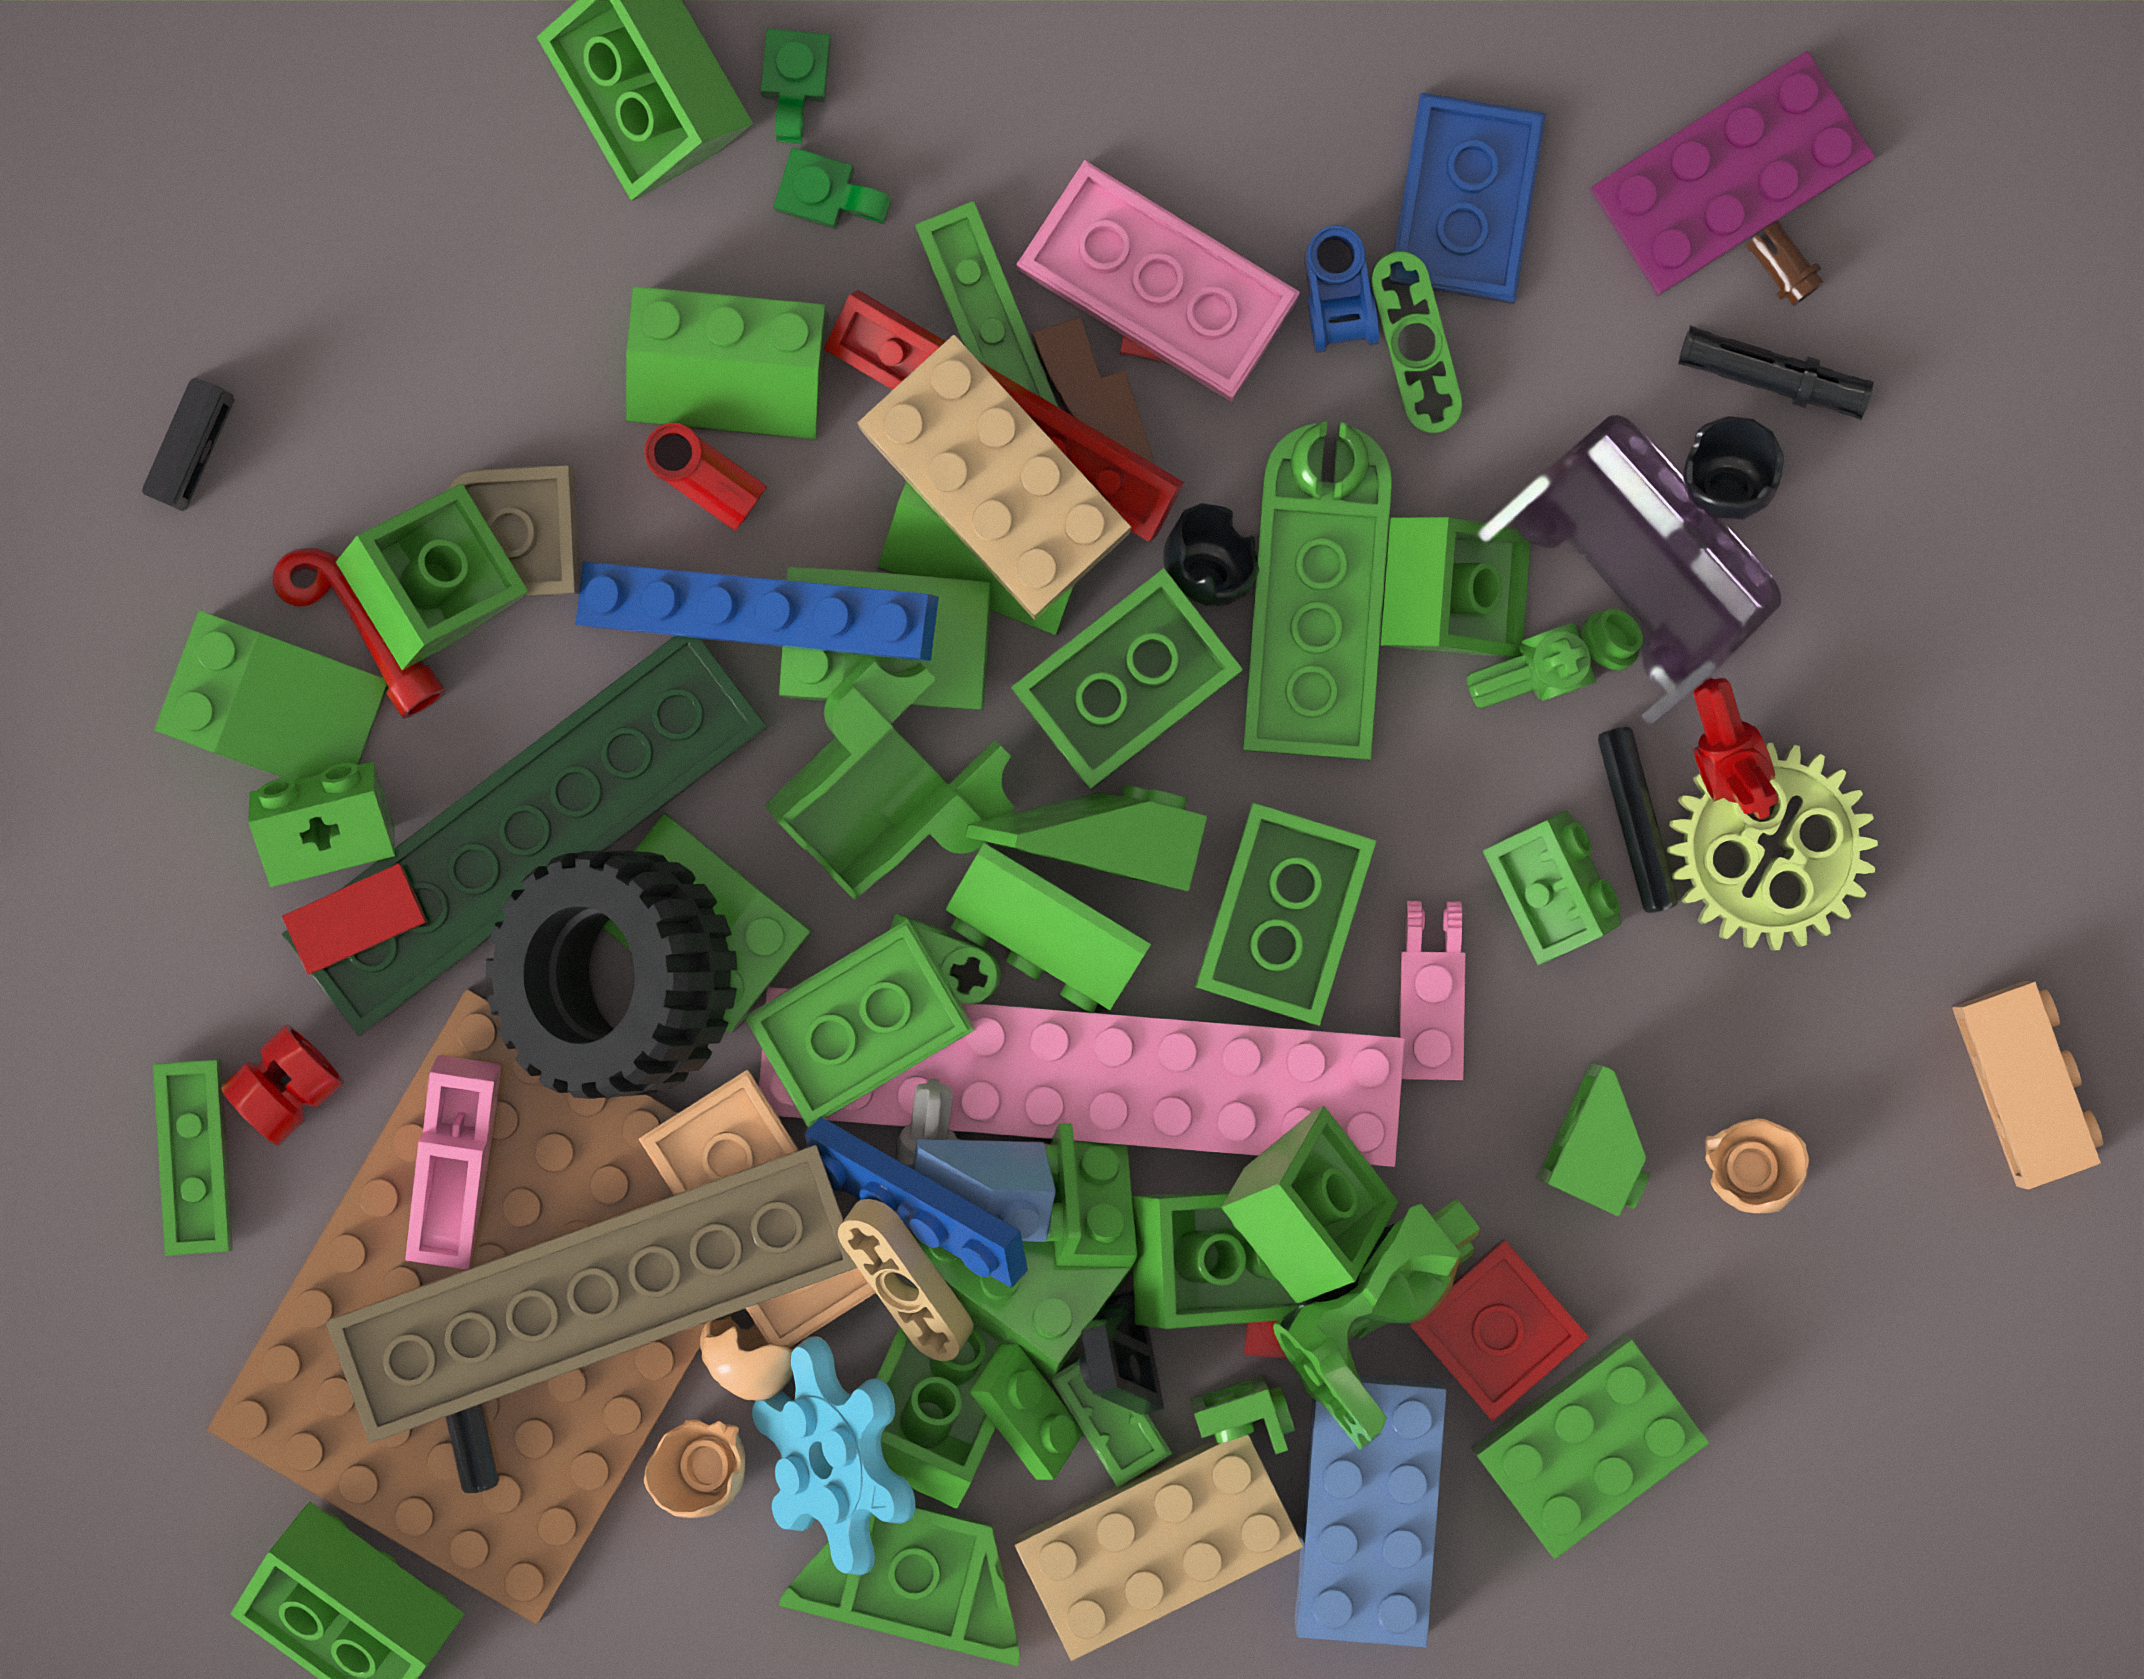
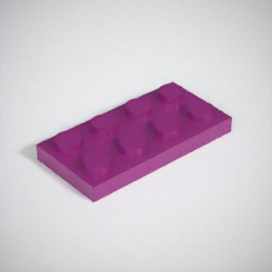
(1732, 173)

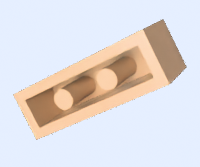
(2029, 1084)

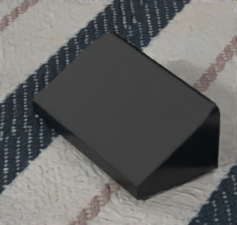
(188, 444)

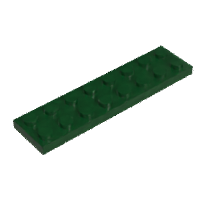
(559, 796)

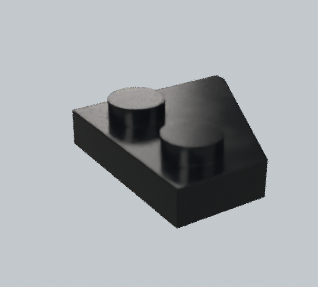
(1120, 1358)

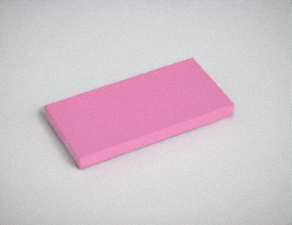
(1158, 281)

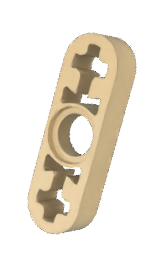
(884, 1245)

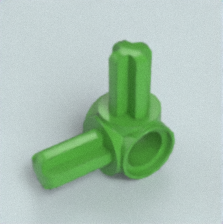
(1548, 666)

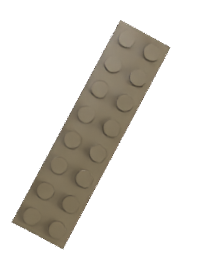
(591, 1294)

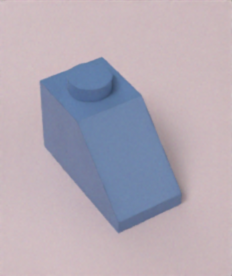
(997, 1176)

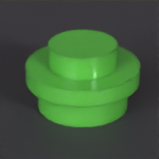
(1612, 639)

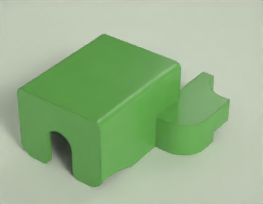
(873, 794)

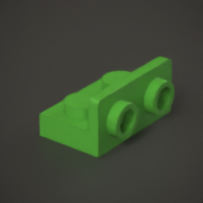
(1554, 887)
(1091, 1202)
(1233, 1408)

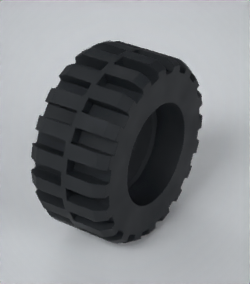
(546, 987)

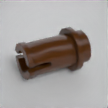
(1787, 267)

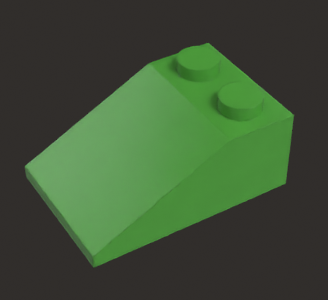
(957, 650)
(268, 701)
(1129, 835)
(761, 928)
(1198, 1266)
(937, 1422)

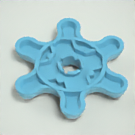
(849, 1474)

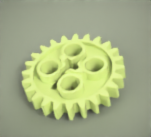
(1822, 875)

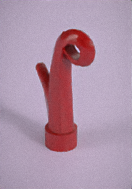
(410, 688)

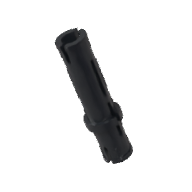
(1781, 374)

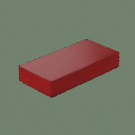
(354, 919)

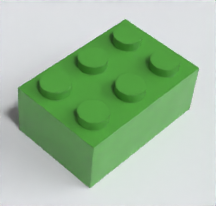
(1126, 679)
(1285, 913)
(1590, 1445)

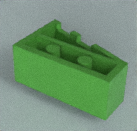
(1041, 1310)

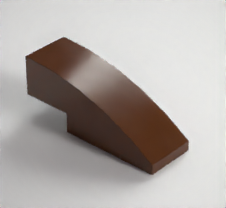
(1097, 401)

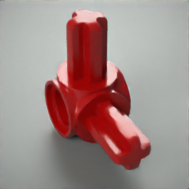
(1732, 752)

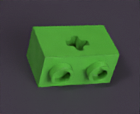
(352, 830)

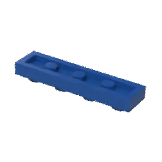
(924, 1206)

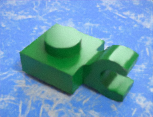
(794, 72)
(820, 189)

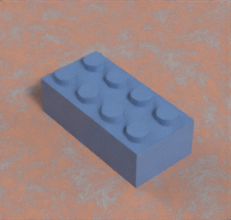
(1372, 1520)

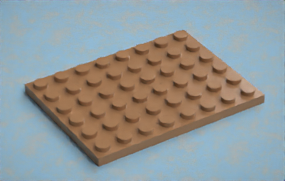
(554, 1443)

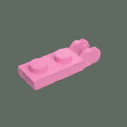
(1432, 998)

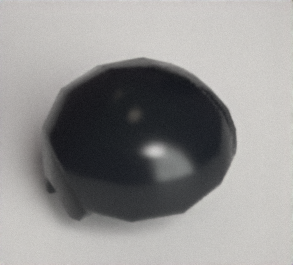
(1733, 467)
(1209, 556)

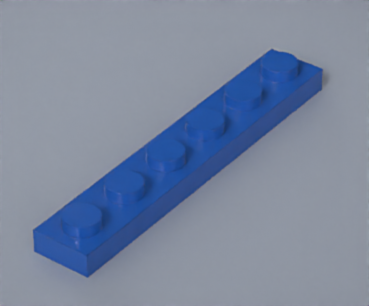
(757, 611)

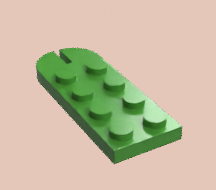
(1318, 597)

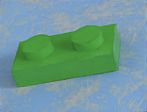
(1027, 1412)

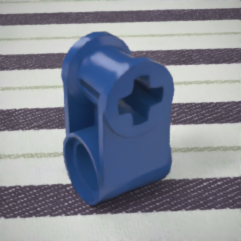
(1340, 294)

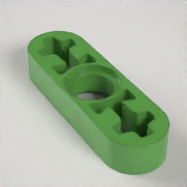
(1444, 383)

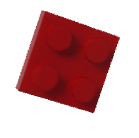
(1499, 1330)

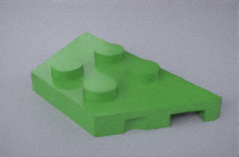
(928, 1583)

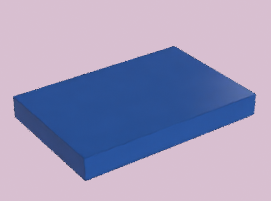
(1469, 195)

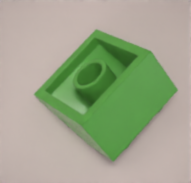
(430, 575)
(1454, 588)
(1598, 1146)
(1311, 1207)

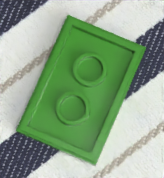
(859, 1023)

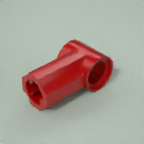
(708, 478)

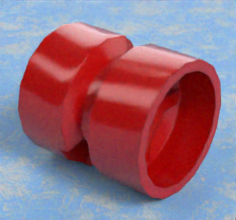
(266, 1101)

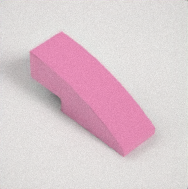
(452, 1161)

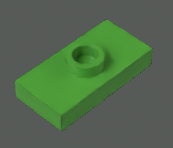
(1120, 1437)

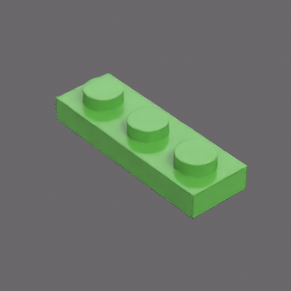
(192, 1157)

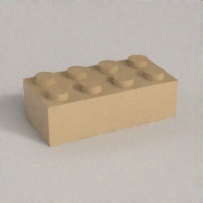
(994, 477)
(1157, 1543)

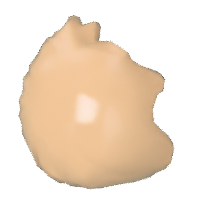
(1757, 1165)
(744, 1360)
(696, 1469)

